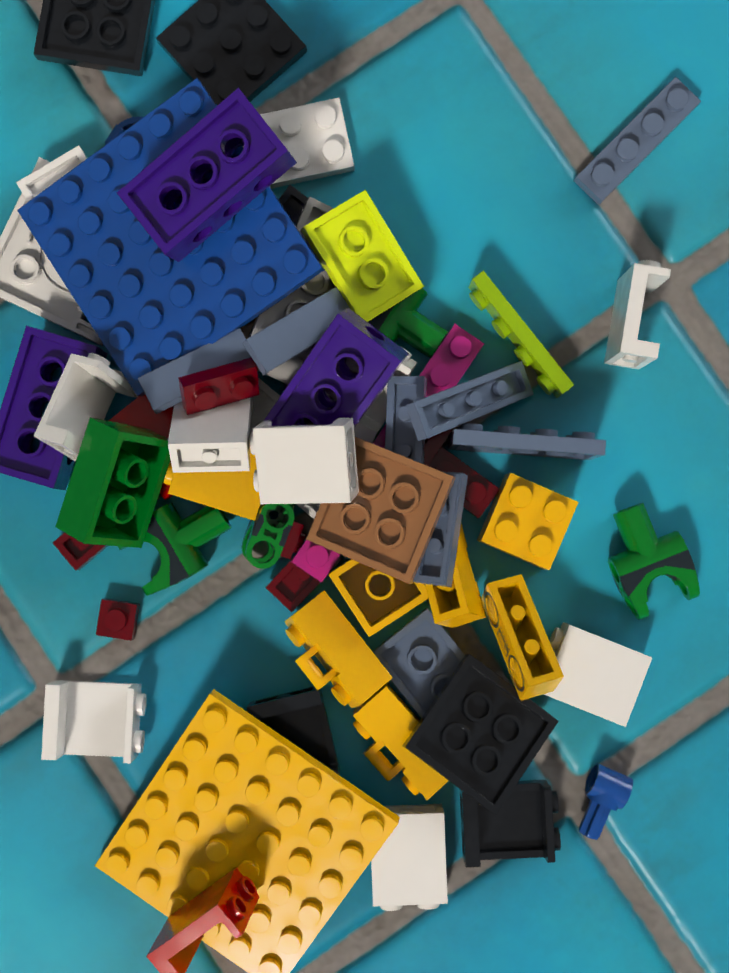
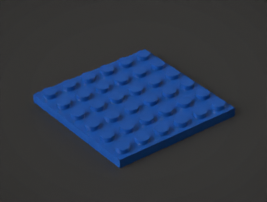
(132, 292)

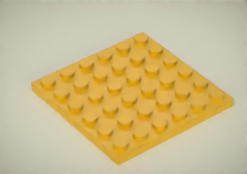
(252, 803)

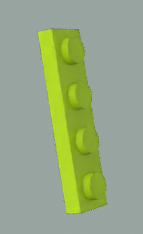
(510, 324)

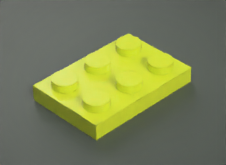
(362, 257)

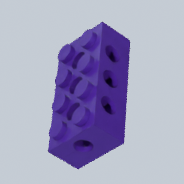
(187, 161)
(327, 368)
(22, 407)

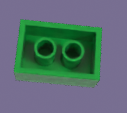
(114, 484)

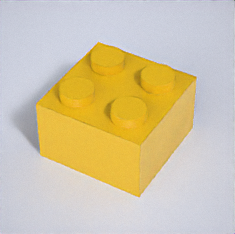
(527, 521)
(375, 596)

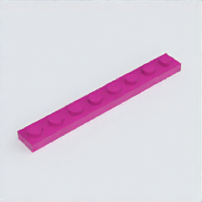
(442, 372)

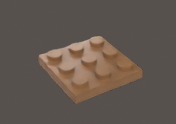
(389, 517)

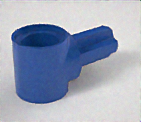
(607, 792)

